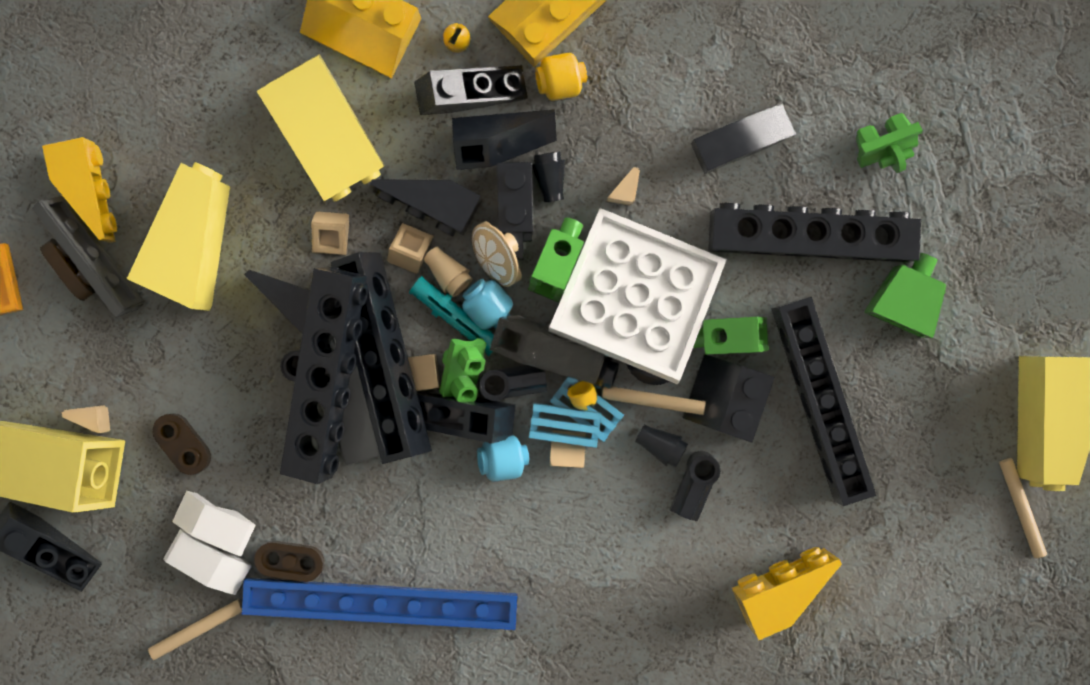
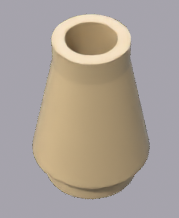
(448, 272)

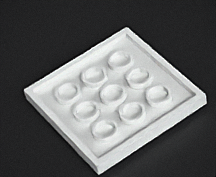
(638, 296)

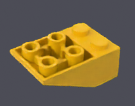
(782, 595)

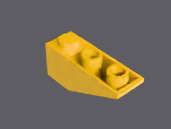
(76, 174)

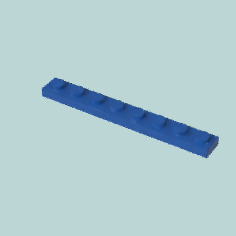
(379, 604)

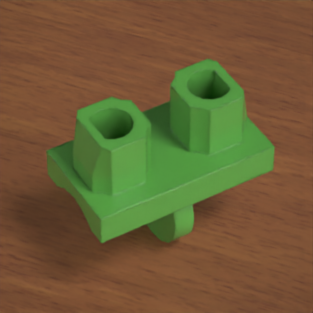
(890, 148)
(462, 368)

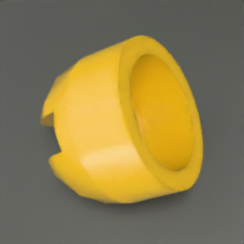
(462, 41)
(582, 395)

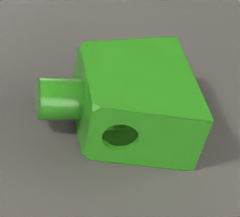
(552, 269)
(910, 298)
(743, 335)

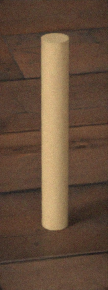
(654, 400)
(1023, 508)
(195, 629)

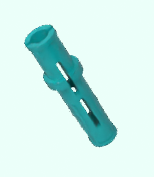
(450, 312)

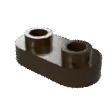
(66, 270)
(183, 441)
(290, 562)

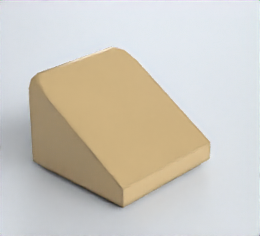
(626, 190)
(330, 233)
(409, 248)
(425, 371)
(92, 418)
(567, 454)

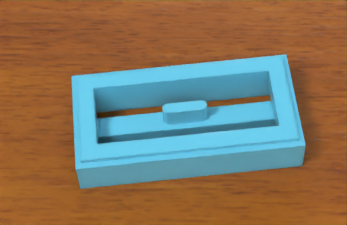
(610, 425)
(564, 438)

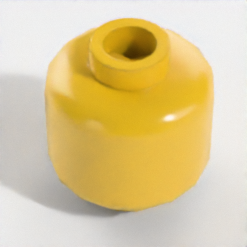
(560, 76)

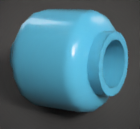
(486, 303)
(502, 459)

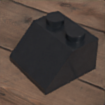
(732, 397)

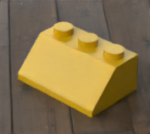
(540, 25)
(363, 30)

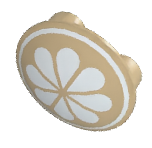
(496, 254)

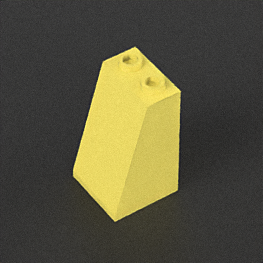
(321, 128)
(185, 239)
(1053, 420)
(59, 467)

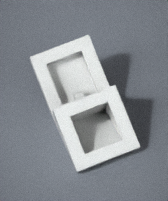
(213, 524)
(207, 563)

